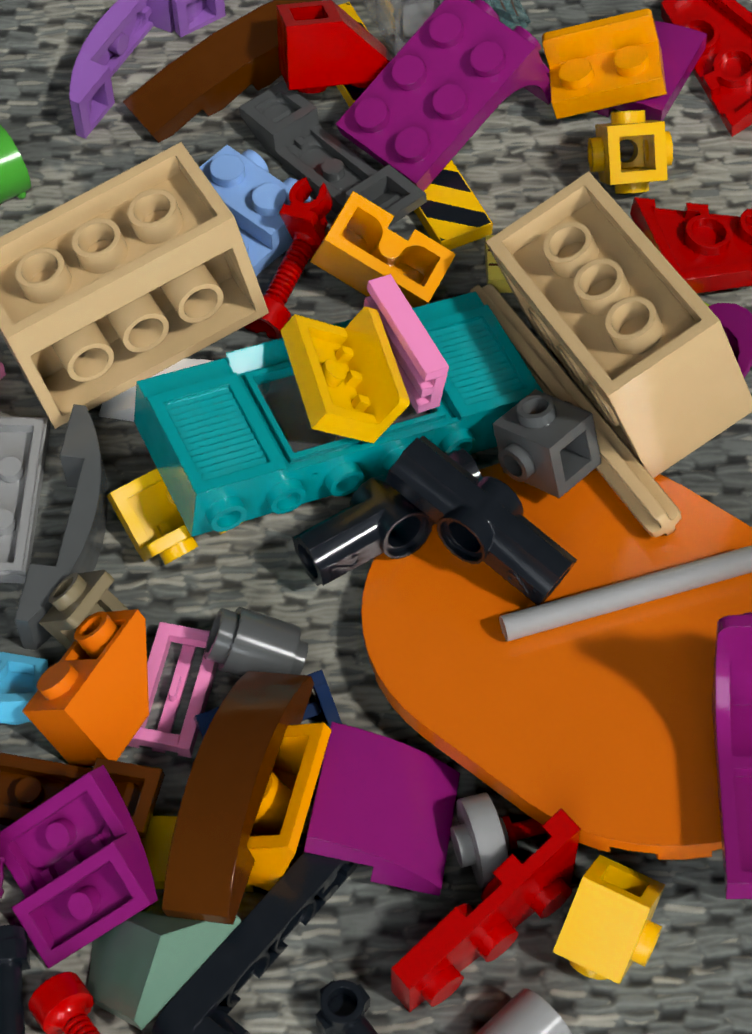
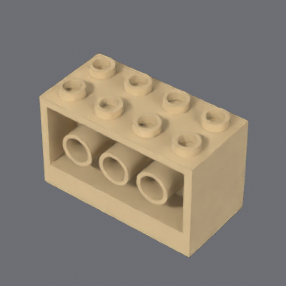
(123, 283)
(623, 324)

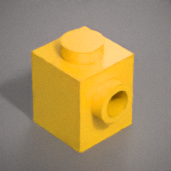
(610, 921)

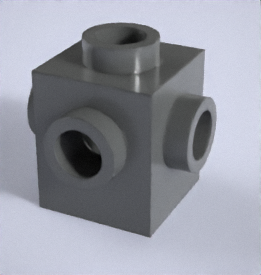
(547, 443)

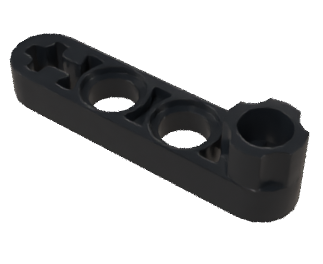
(252, 948)

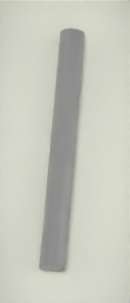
(626, 594)

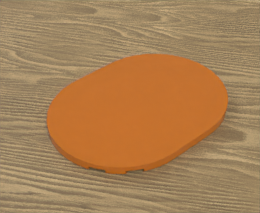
(586, 714)

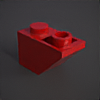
(326, 48)

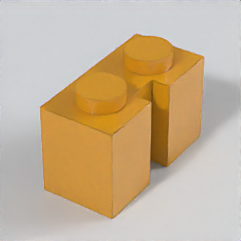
(364, 249)

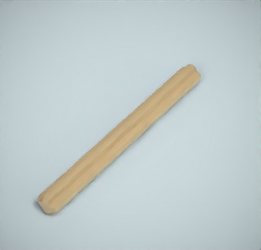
(618, 464)

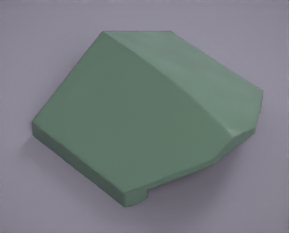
(149, 960)

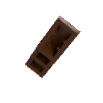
(211, 73)

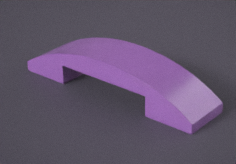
(105, 51)

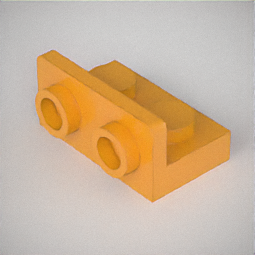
(604, 63)

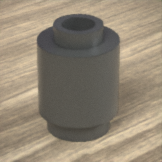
(255, 642)

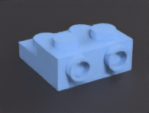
(254, 201)

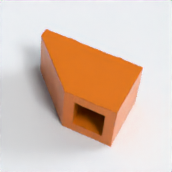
(97, 691)

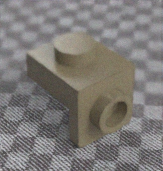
(76, 600)

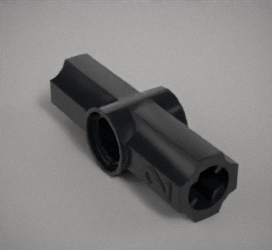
(480, 520)
(373, 524)

